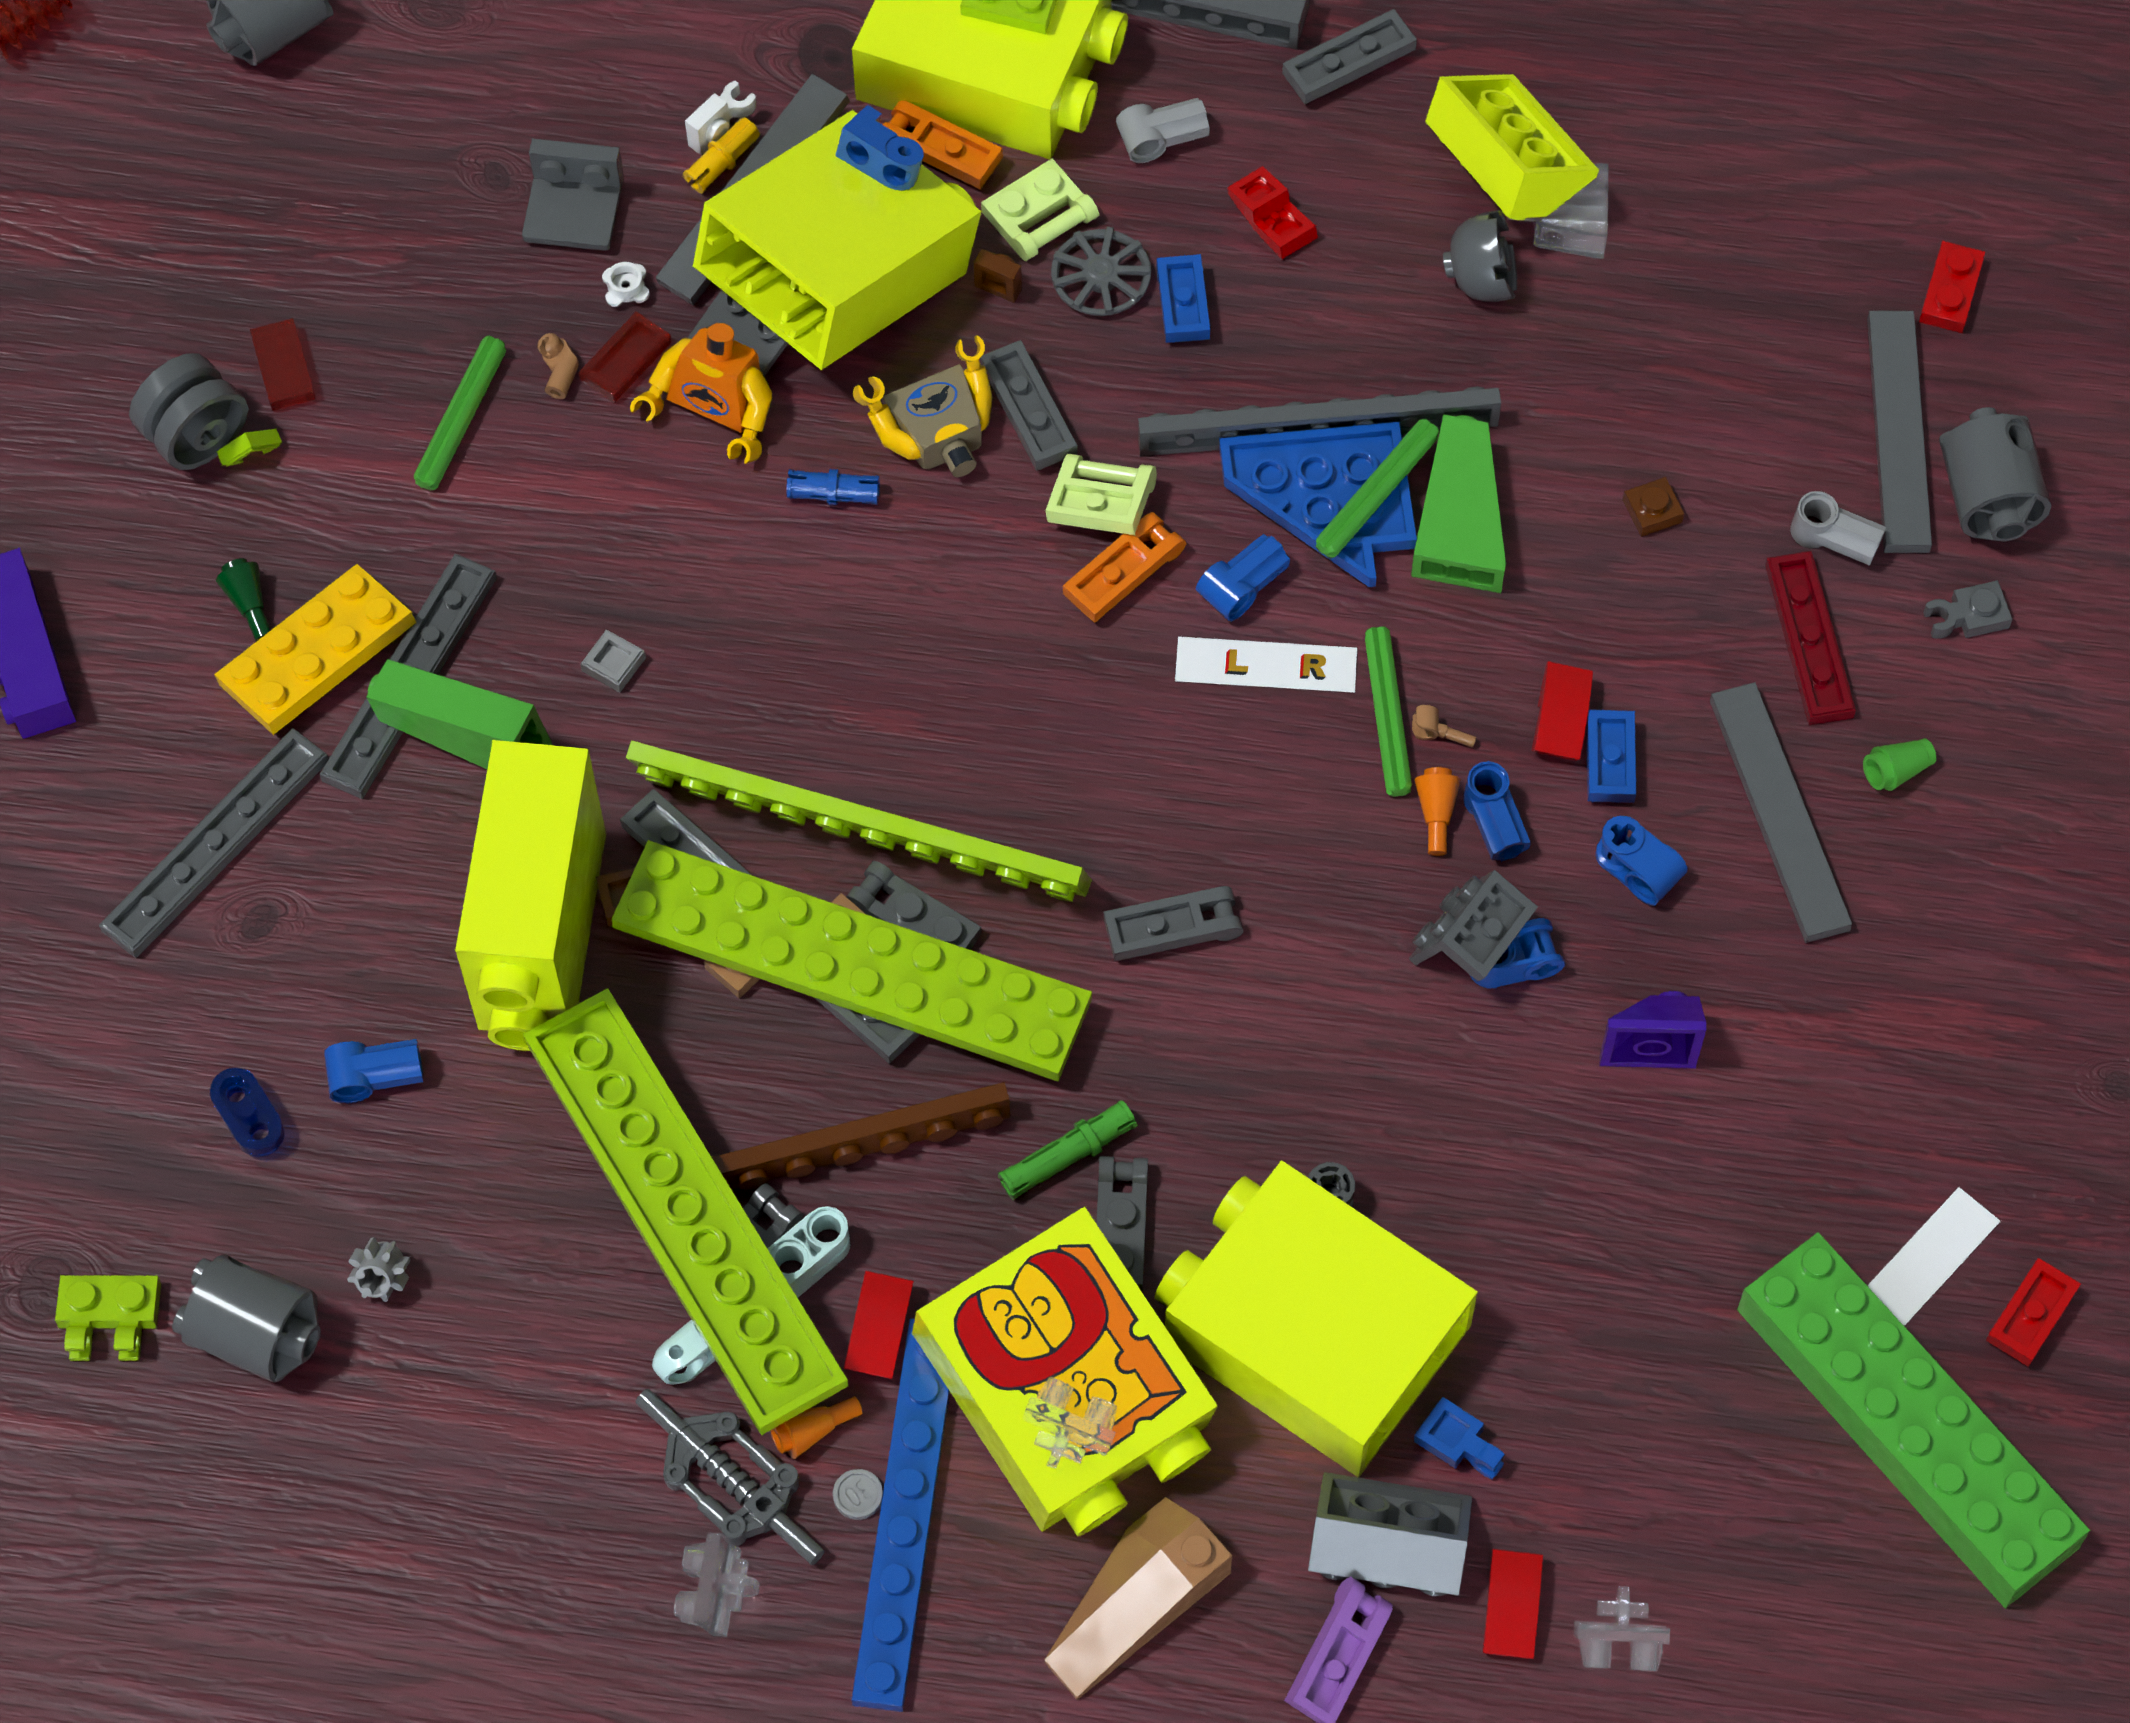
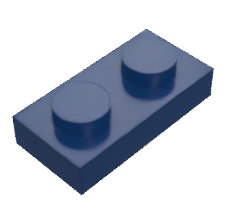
(1183, 298)
(1611, 756)

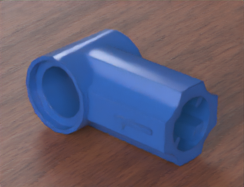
(1235, 584)
(1495, 813)
(358, 1070)

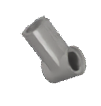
(1150, 131)
(1839, 528)

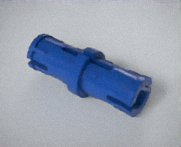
(833, 487)

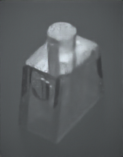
(1579, 223)

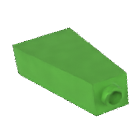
(1461, 516)
(451, 712)

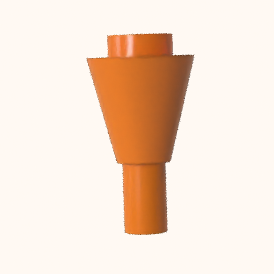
(1437, 797)
(812, 1425)

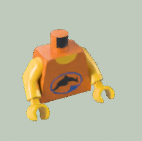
(717, 381)

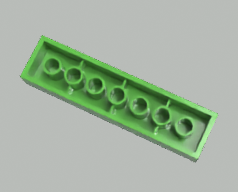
(1912, 1420)

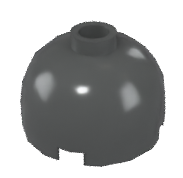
(1483, 258)

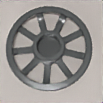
(1101, 270)

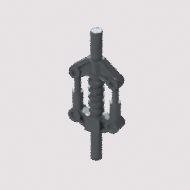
(762, 1506)

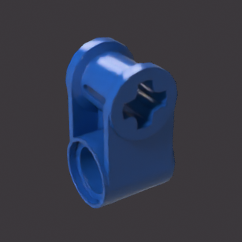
(1640, 861)
(1527, 957)

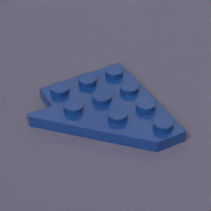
(1311, 476)

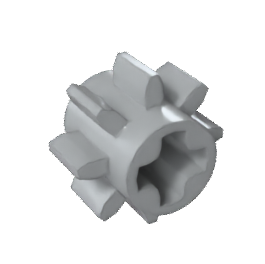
(378, 1269)

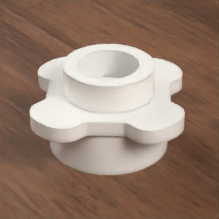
(622, 274)

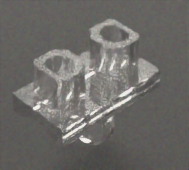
(1049, 1413)
(720, 1586)
(1644, 1640)

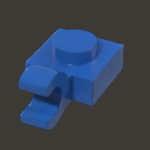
(1455, 1435)

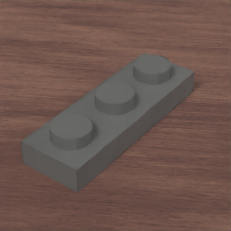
(1349, 56)
(1028, 405)

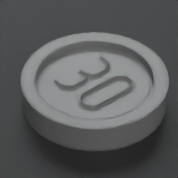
(857, 1494)

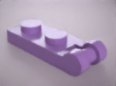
(1339, 1653)

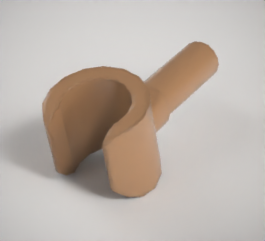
(1427, 727)

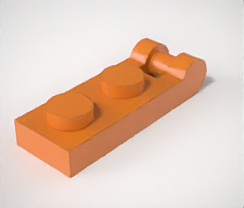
(947, 144)
(1122, 567)

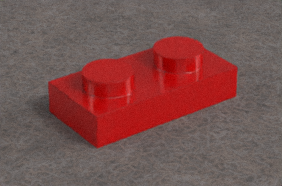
(1952, 286)
(2033, 1312)

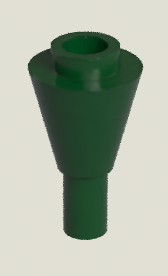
(243, 587)

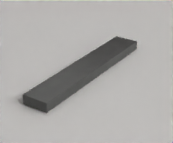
(807, 113)
(1899, 432)
(424, 647)
(1780, 813)
(213, 843)

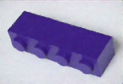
(28, 664)

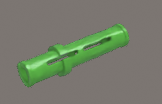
(1085, 1139)

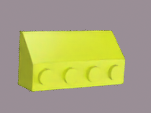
(1508, 143)

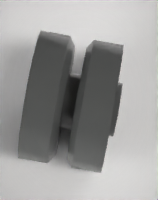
(188, 411)

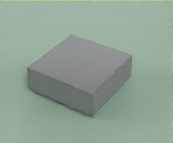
(613, 661)

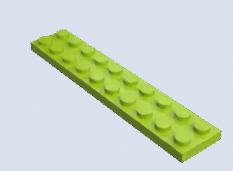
(842, 817)
(852, 960)
(685, 1212)

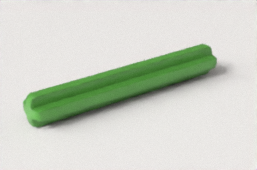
(459, 413)
(1377, 488)
(1388, 711)

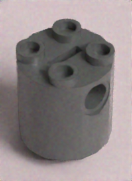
(262, 27)
(1995, 475)
(249, 1318)

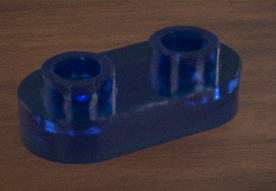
(249, 1114)

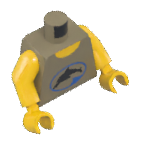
(935, 417)

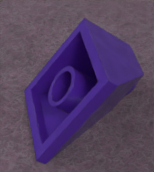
(1656, 1033)

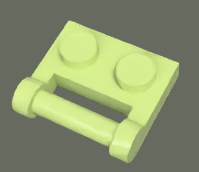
(1031, 201)
(1099, 503)

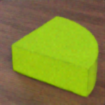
(247, 443)

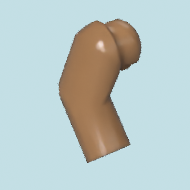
(561, 362)

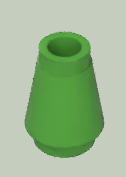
(1896, 763)

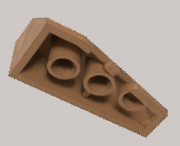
(1147, 1583)

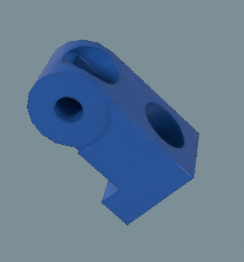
(880, 151)

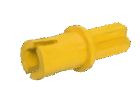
(722, 154)

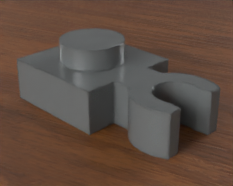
(1974, 608)

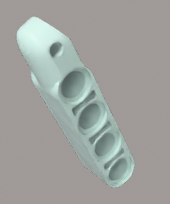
(799, 1244)

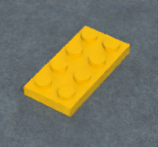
(315, 649)

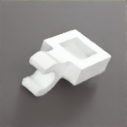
(714, 117)

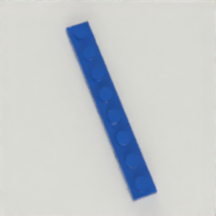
(902, 1534)

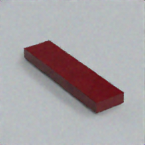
(1810, 638)

